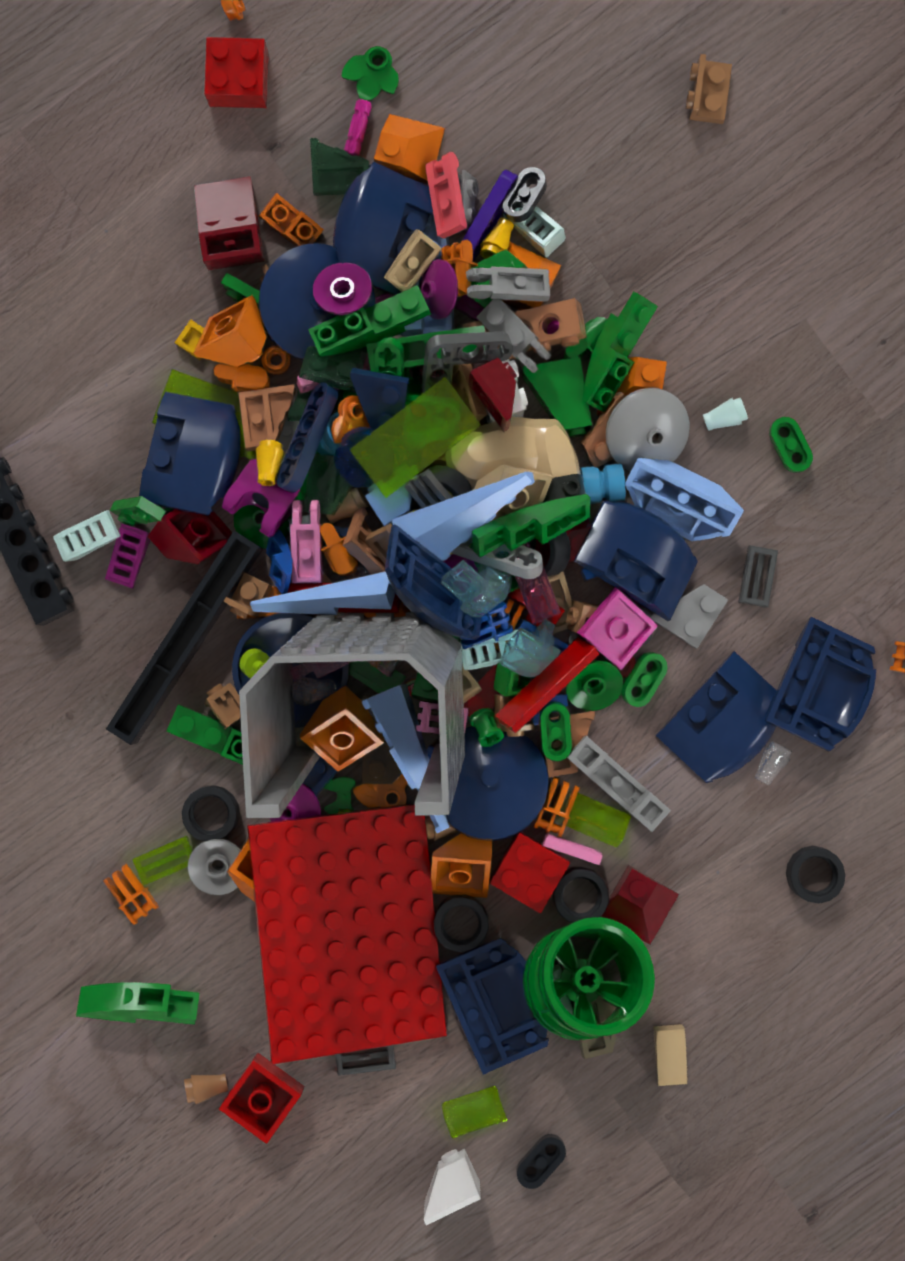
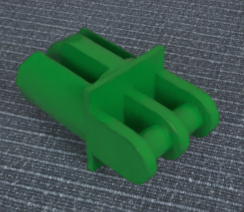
(586, 345)

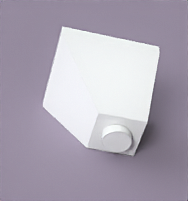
(451, 1187)

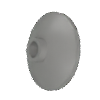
(205, 874)

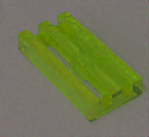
(141, 870)

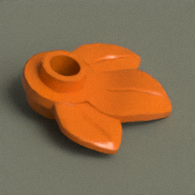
(347, 420)
(376, 794)

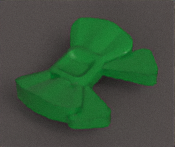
(343, 787)

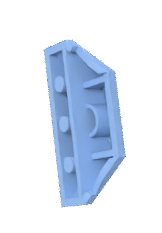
(683, 499)

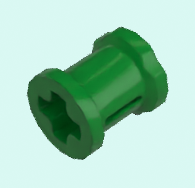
(486, 727)

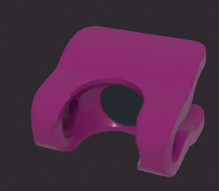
(271, 499)

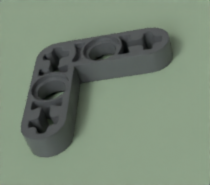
(453, 355)

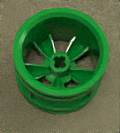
(611, 942)

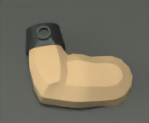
(528, 445)

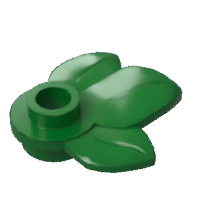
(369, 77)

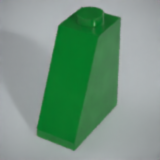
(560, 392)

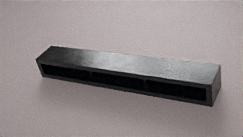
(183, 639)

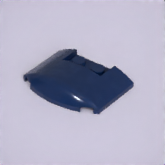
(378, 220)
(191, 454)
(638, 556)
(417, 582)
(824, 686)
(722, 721)
(492, 1004)

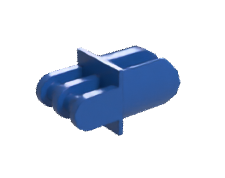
(488, 625)

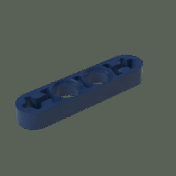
(307, 437)

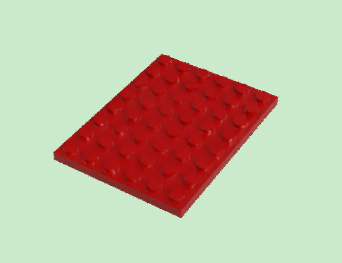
(346, 932)

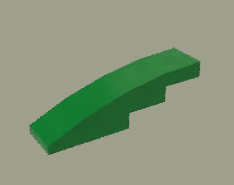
(538, 521)

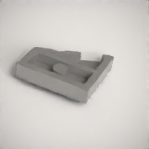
(694, 615)

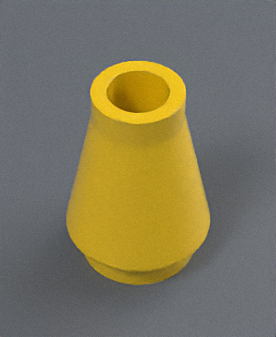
(497, 239)
(269, 459)

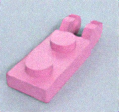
(306, 545)

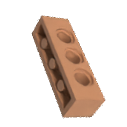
(566, 312)

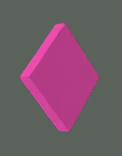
(617, 628)

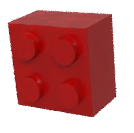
(236, 72)
(529, 871)
(262, 1098)

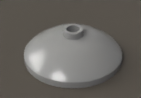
(638, 419)

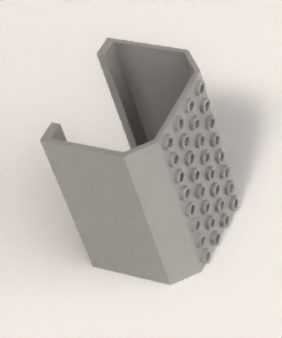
(278, 767)

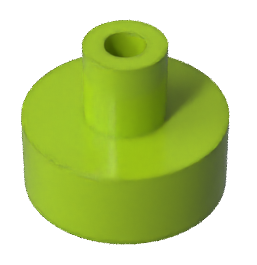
(252, 661)

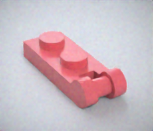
(446, 195)

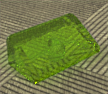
(598, 820)
(473, 1111)

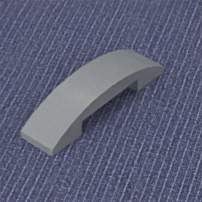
(618, 783)

